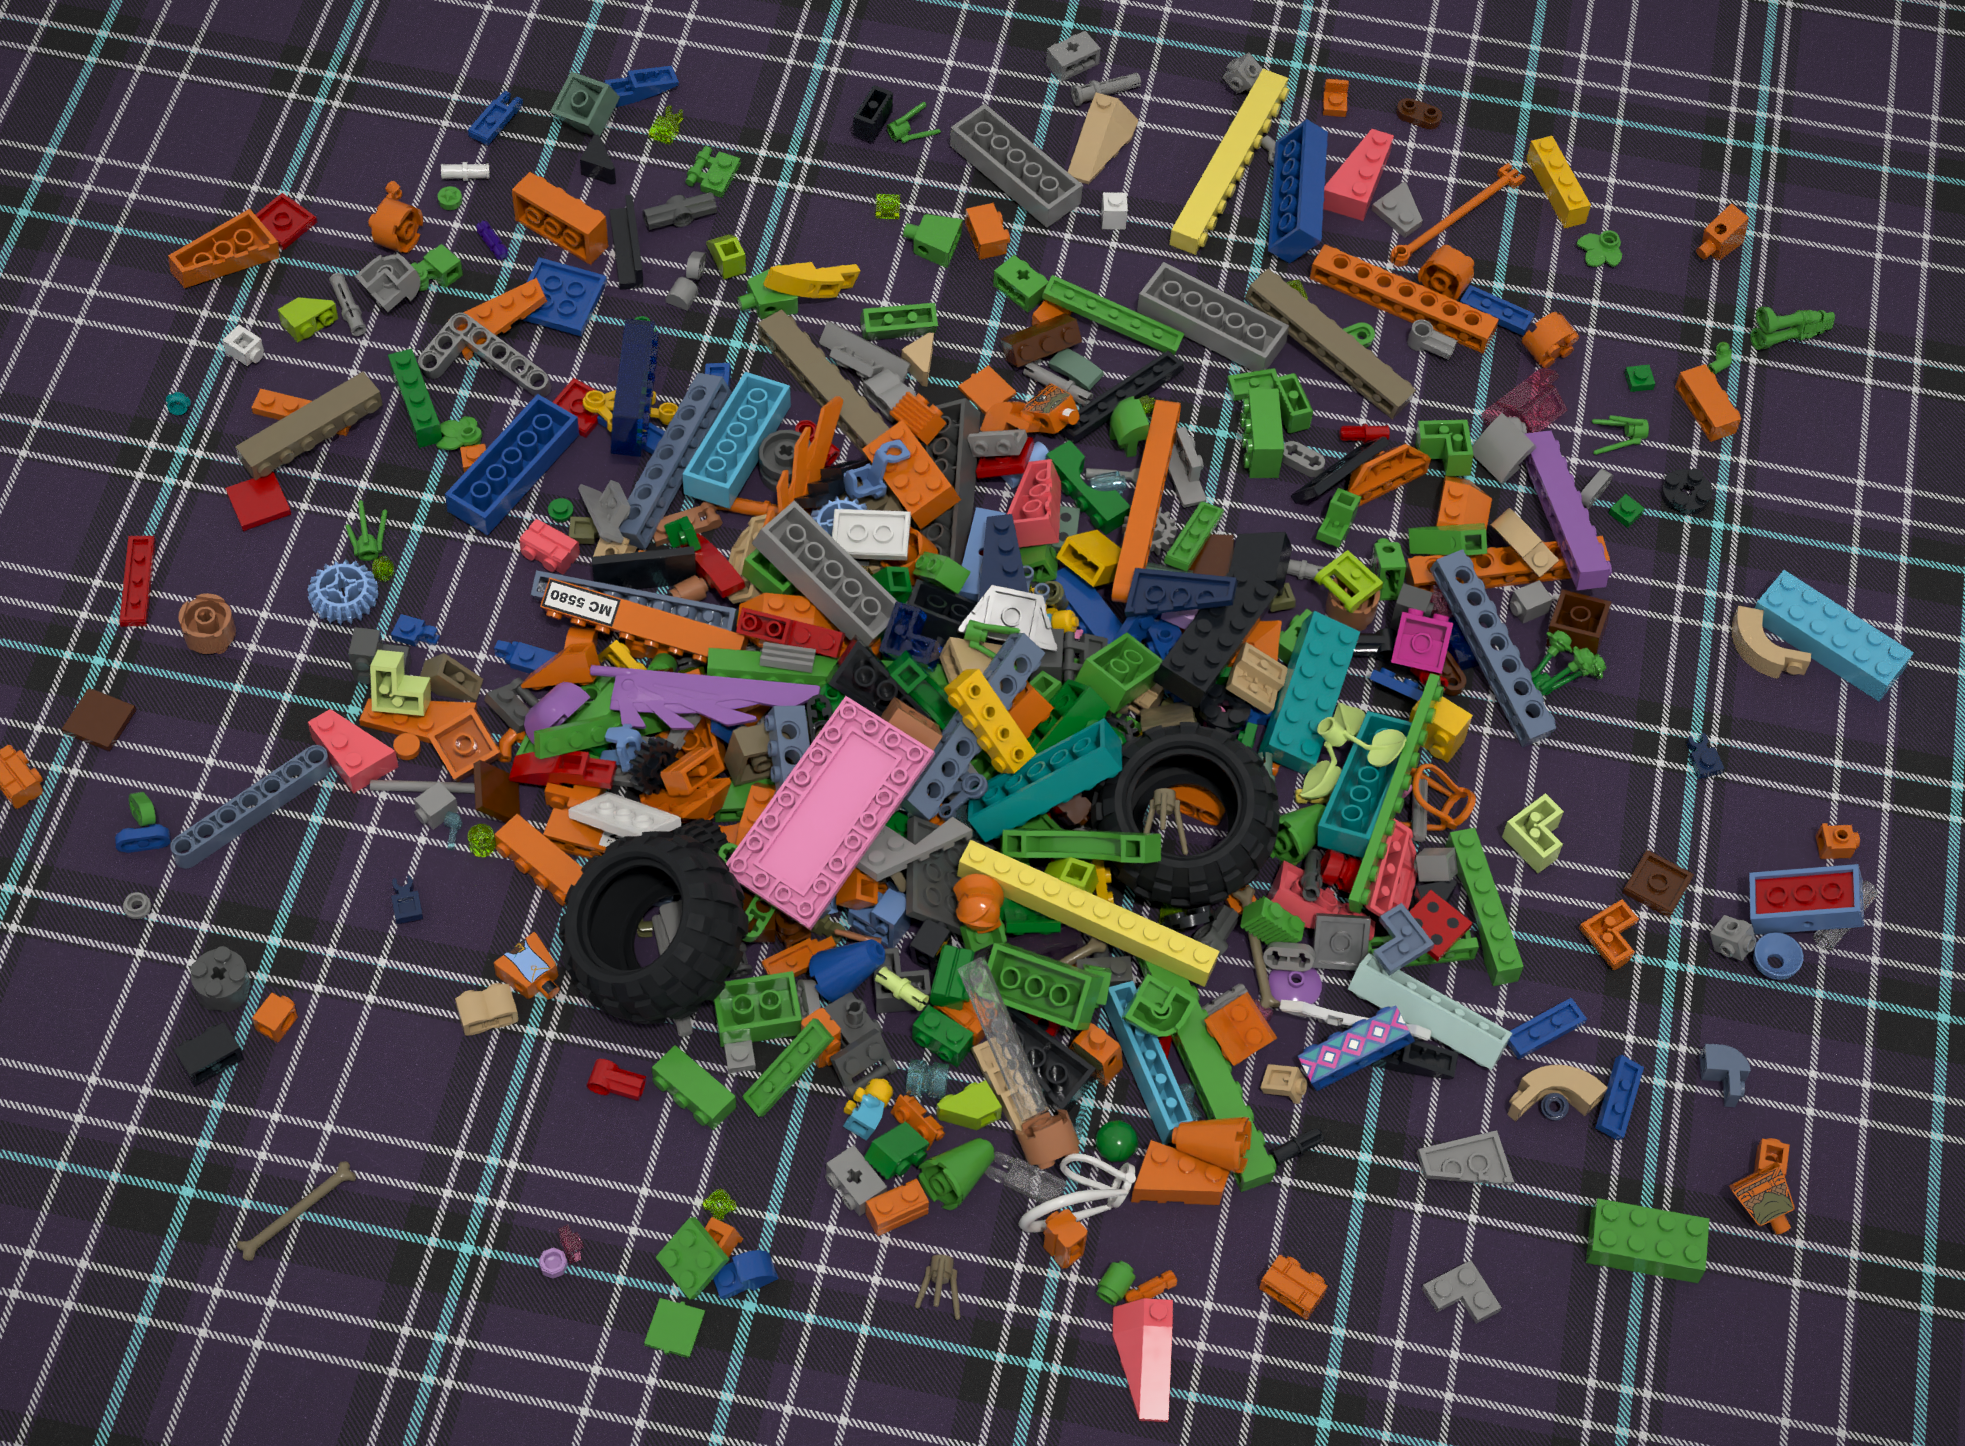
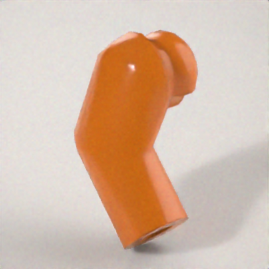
(506, 743)

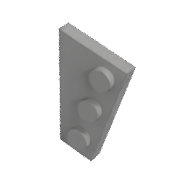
(1467, 1160)

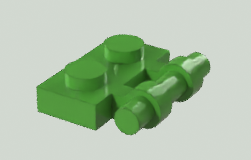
(720, 172)

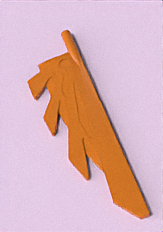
(808, 460)

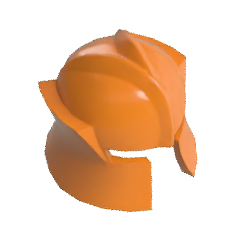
(979, 902)

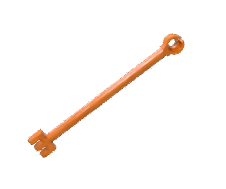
(1510, 178)

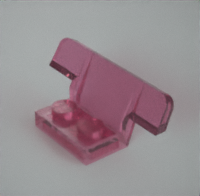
(1532, 401)

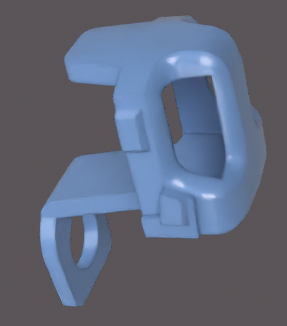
(873, 475)
(622, 736)

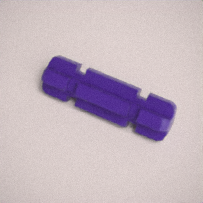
(492, 240)

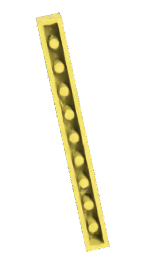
(1229, 162)
(1091, 914)

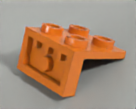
(1239, 1029)

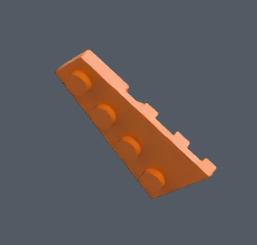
(502, 311)
(435, 716)

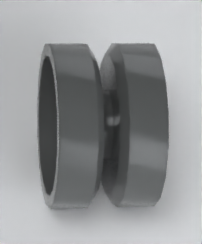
(776, 455)

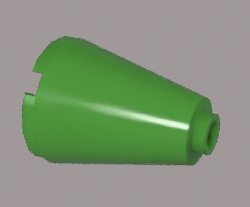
(1297, 833)
(956, 1172)

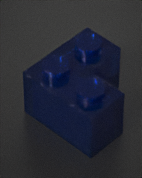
(905, 634)

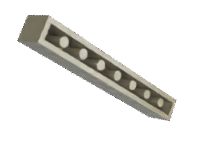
(1331, 344)
(820, 378)

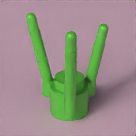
(899, 128)
(1633, 428)
(367, 547)
(978, 632)

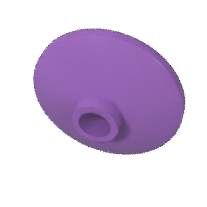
(1285, 989)

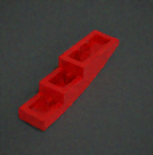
(716, 569)

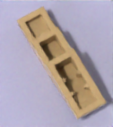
(993, 1076)

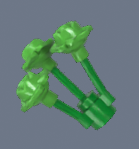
(1583, 660)

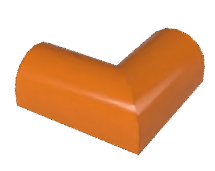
(1604, 933)

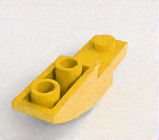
(807, 281)

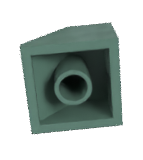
(585, 104)

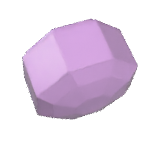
(553, 1263)

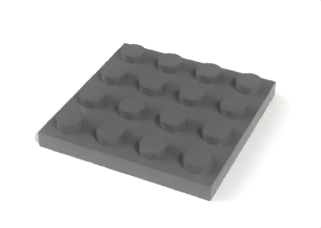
(933, 879)

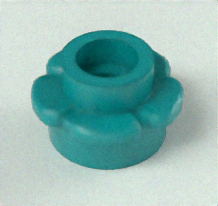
(177, 403)

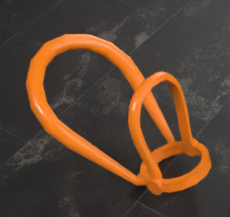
(1446, 820)

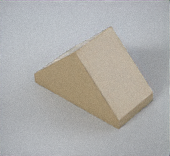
(919, 356)

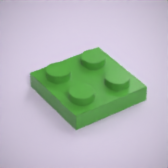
(692, 1258)

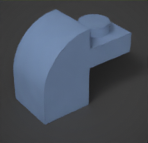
(1728, 1066)

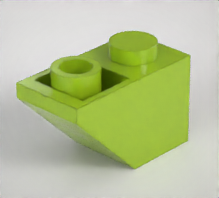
(728, 255)
(306, 316)
(1074, 872)
(970, 1108)

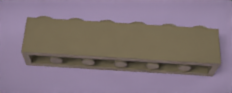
(309, 426)

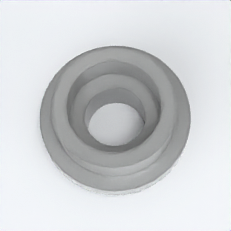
(136, 899)

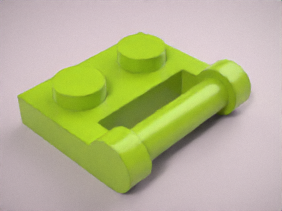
(1354, 576)

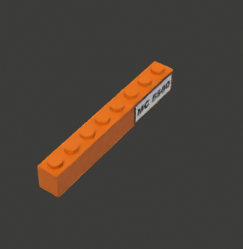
(637, 621)

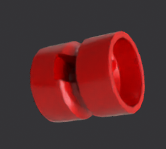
(1339, 870)

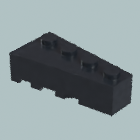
(867, 680)
(1058, 1070)

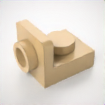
(1284, 1082)

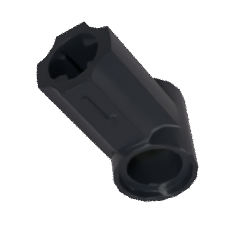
(1376, 644)

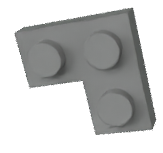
(1466, 1285)

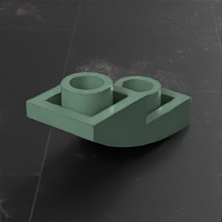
(1076, 368)

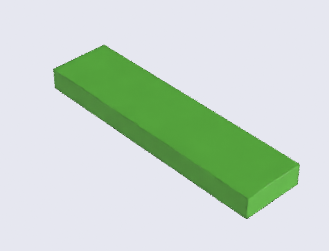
(1194, 536)
(788, 1067)

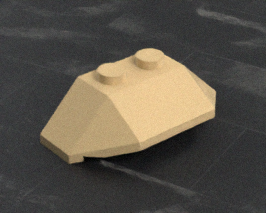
(742, 549)

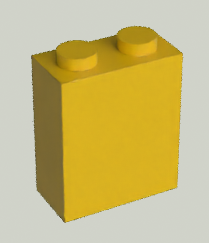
(1091, 557)

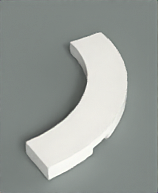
(1339, 1019)

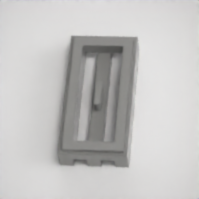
(787, 657)

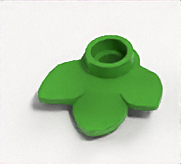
(1601, 248)
(459, 433)

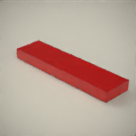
(137, 581)

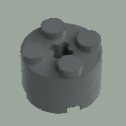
(220, 980)

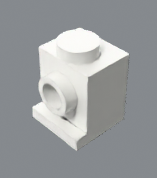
(243, 346)

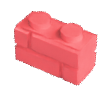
(549, 547)

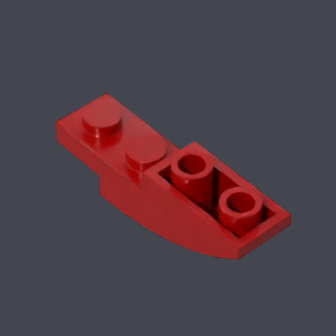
(790, 632)
(565, 768)

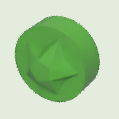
(450, 198)

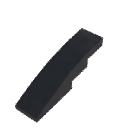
(830, 485)
(1421, 1060)

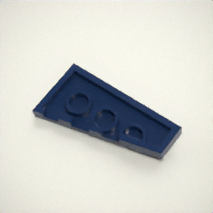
(1001, 556)
(1173, 591)

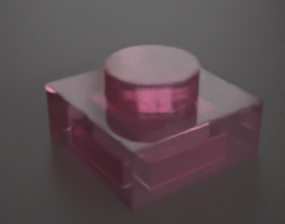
(571, 1243)

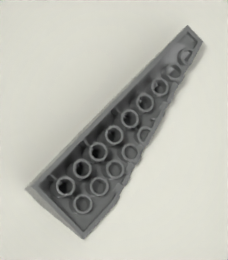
(955, 460)

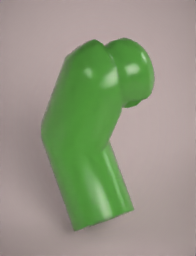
(1723, 358)

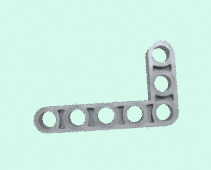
(487, 351)

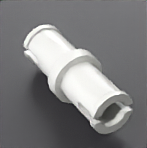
(464, 171)

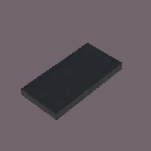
(1340, 469)
(645, 568)

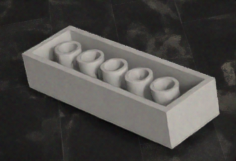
(1016, 165)
(1212, 318)
(826, 574)

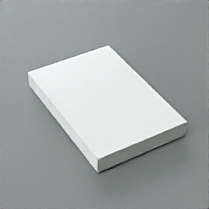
(873, 533)

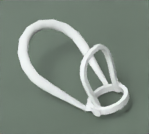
(1114, 1194)

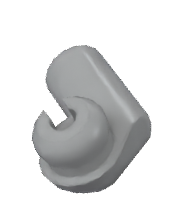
(1269, 144)

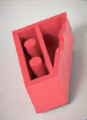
(351, 750)

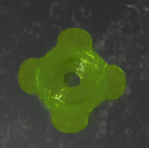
(716, 1197)

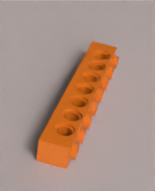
(1403, 298)
(1495, 570)

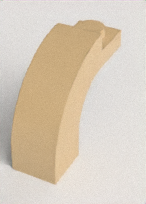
(1524, 542)
(1760, 651)
(1576, 1085)

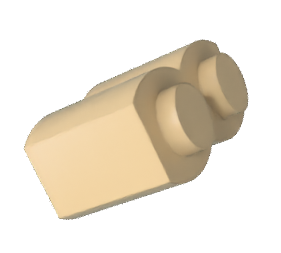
(486, 1009)

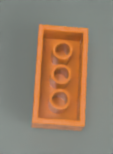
(560, 218)
(915, 480)

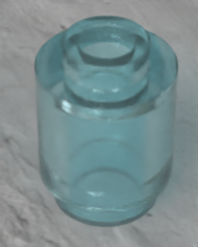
(1109, 482)

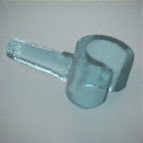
(454, 822)
(1079, 1121)

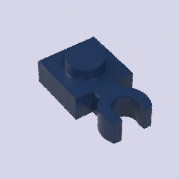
(1704, 759)
(406, 903)

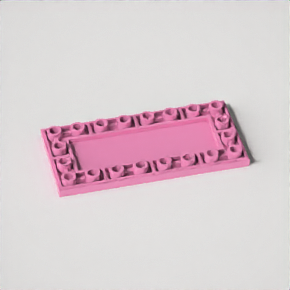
(828, 812)

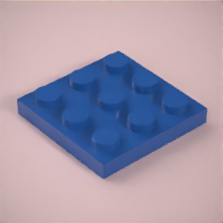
(569, 295)

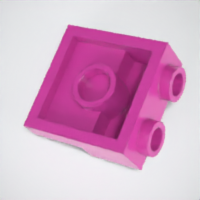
(1422, 641)

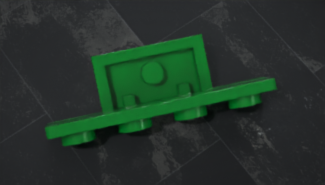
(1024, 920)

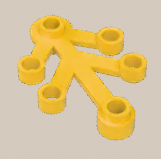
(602, 403)

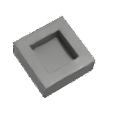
(739, 1056)

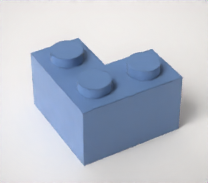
(883, 920)

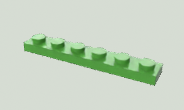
(1112, 315)
(587, 733)

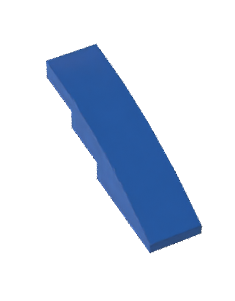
(643, 84)

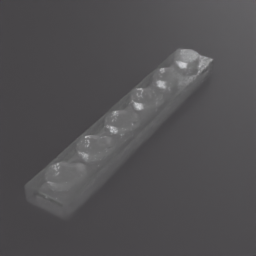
(1003, 1039)

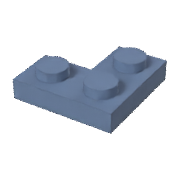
(1407, 943)

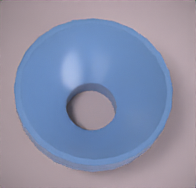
(1781, 947)

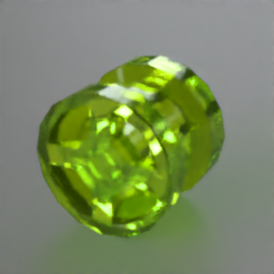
(481, 833)

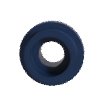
(1560, 1100)

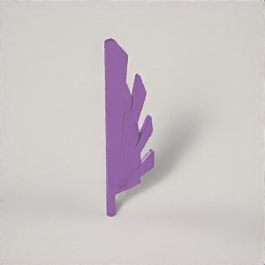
(685, 693)

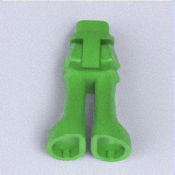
(1803, 325)

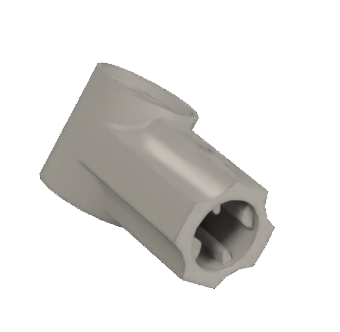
(1425, 338)

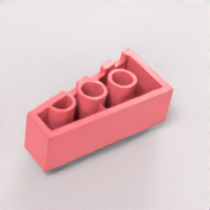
(1356, 180)
(1037, 505)

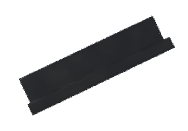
(627, 246)

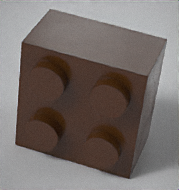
(1581, 618)

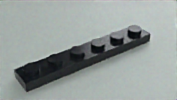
(1136, 385)

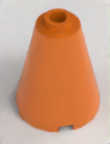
(1216, 1141)

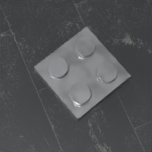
(1340, 941)

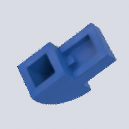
(746, 1271)

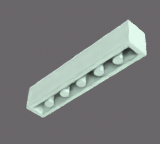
(1423, 1006)

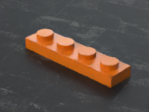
(280, 405)

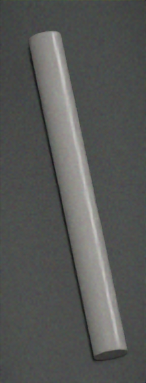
(419, 786)

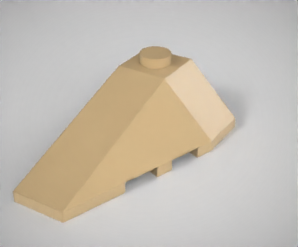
(1103, 134)

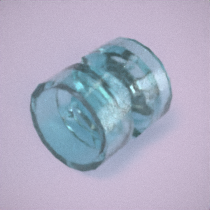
(927, 1079)

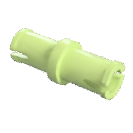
(902, 988)

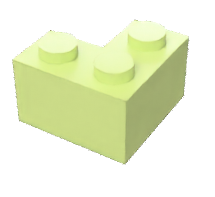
(395, 691)
(1531, 833)

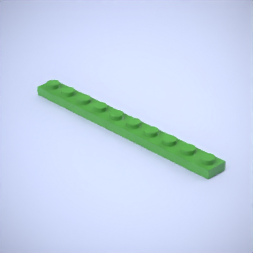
(1393, 801)

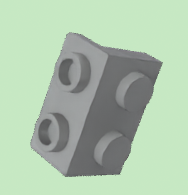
(997, 442)

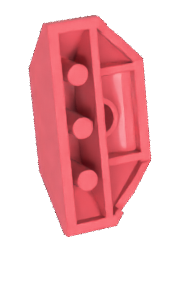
(1396, 873)

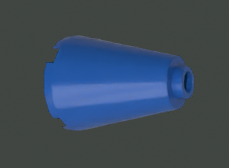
(845, 967)

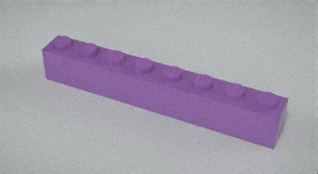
(1566, 513)

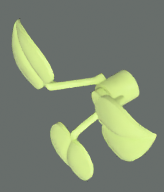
(1336, 731)

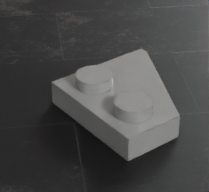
(1399, 210)

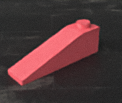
(1288, 894)
(1144, 1345)

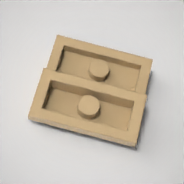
(1256, 678)

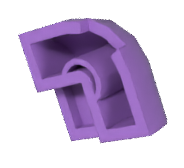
(554, 708)

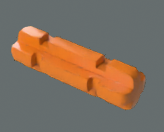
(1152, 1287)

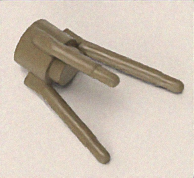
(1164, 803)
(941, 1272)

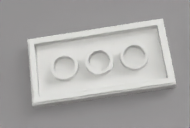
(623, 816)

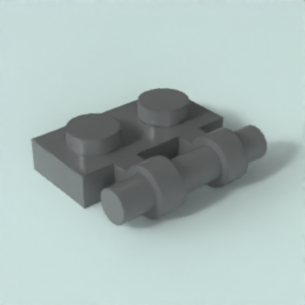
(1086, 647)

